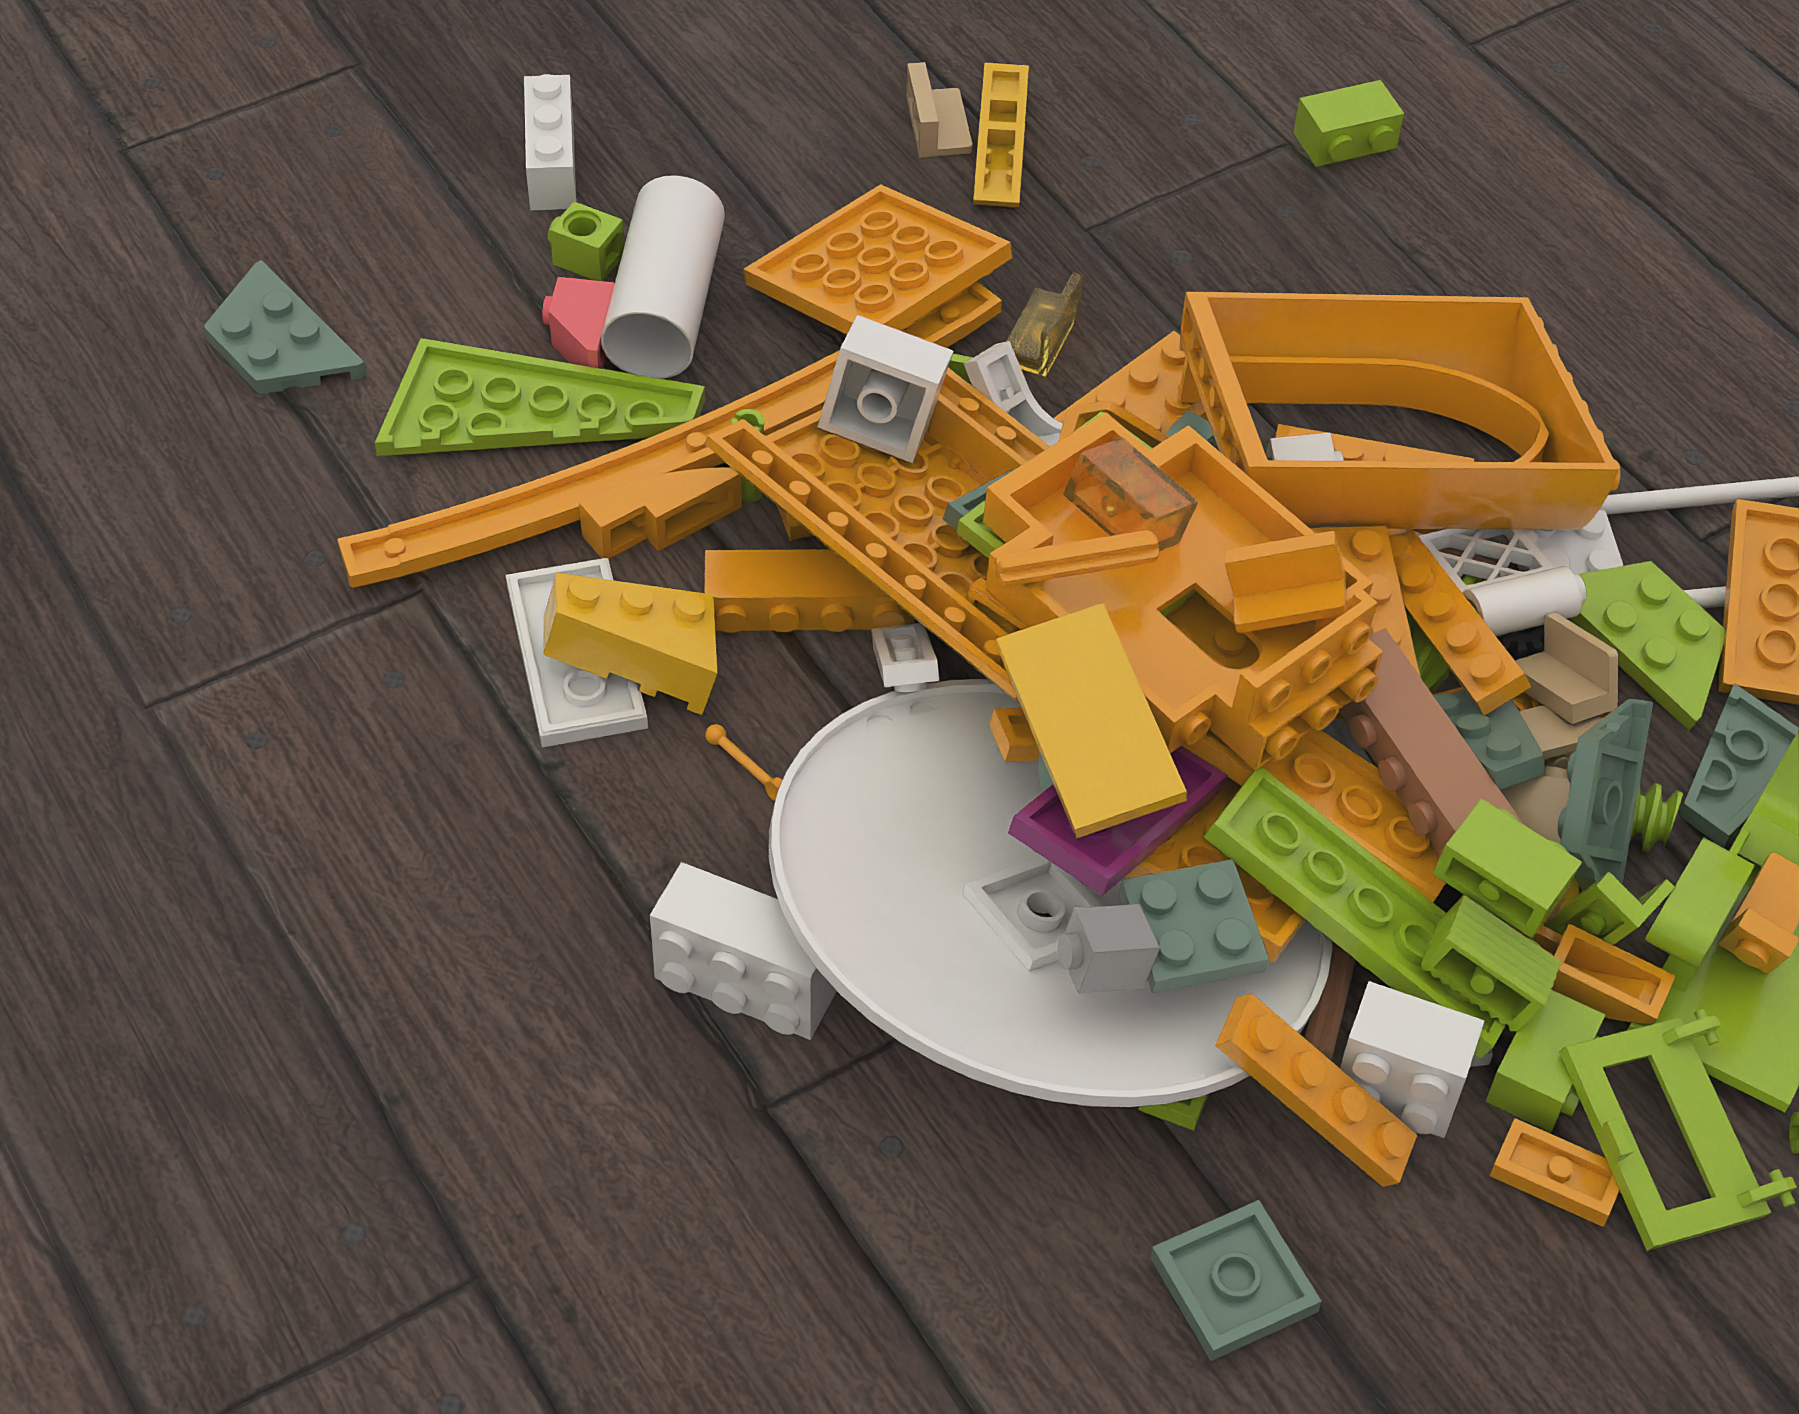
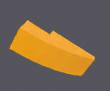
(658, 509)
(1605, 975)

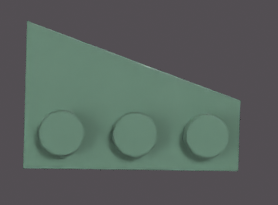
(1497, 739)
(1736, 766)

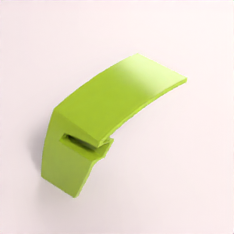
(1754, 1009)

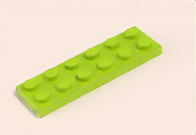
(1338, 890)

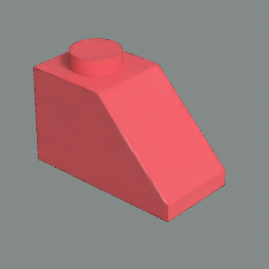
(578, 318)

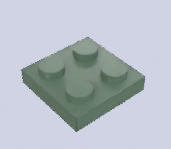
(1199, 925)
(1235, 1280)

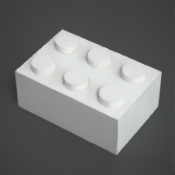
(736, 952)

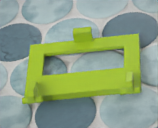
(1702, 1121)

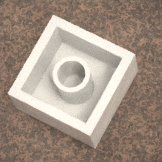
(884, 388)
(1411, 1056)

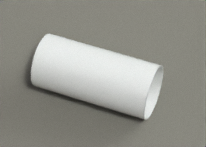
(663, 277)

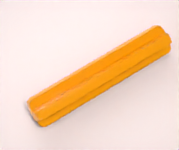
(1076, 558)

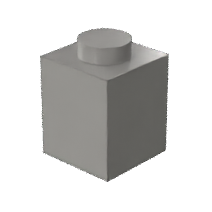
(1108, 948)

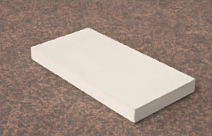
(566, 699)

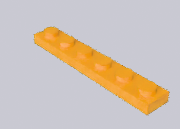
(1454, 626)

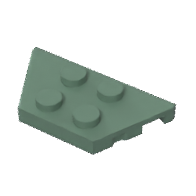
(276, 336)
(1604, 792)

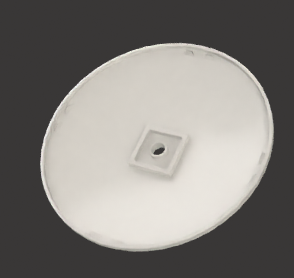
(921, 915)

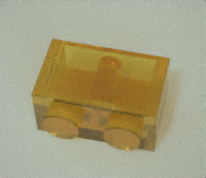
(1129, 493)

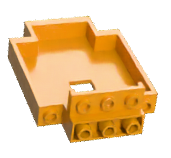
(1257, 710)

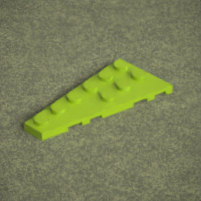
(497, 399)

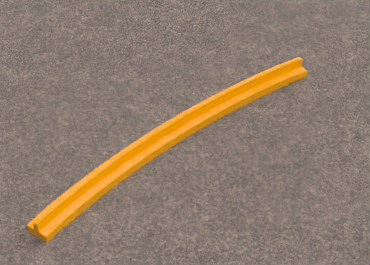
(555, 498)

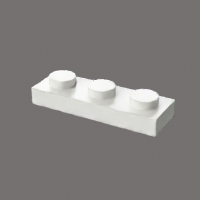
(905, 657)

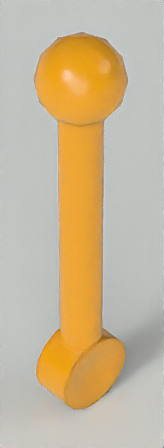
(716, 735)

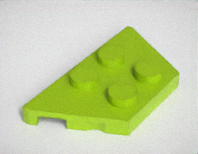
(1658, 634)

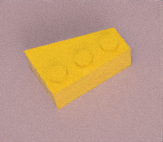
(635, 632)

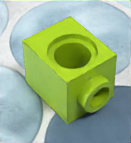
(586, 241)

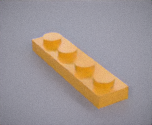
(1316, 1090)

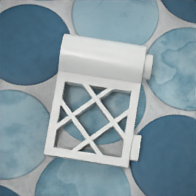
(1509, 597)

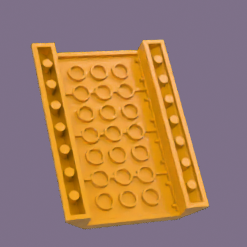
(890, 511)

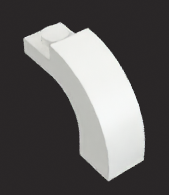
(1002, 381)

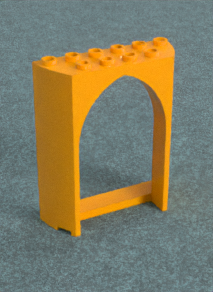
(1434, 354)

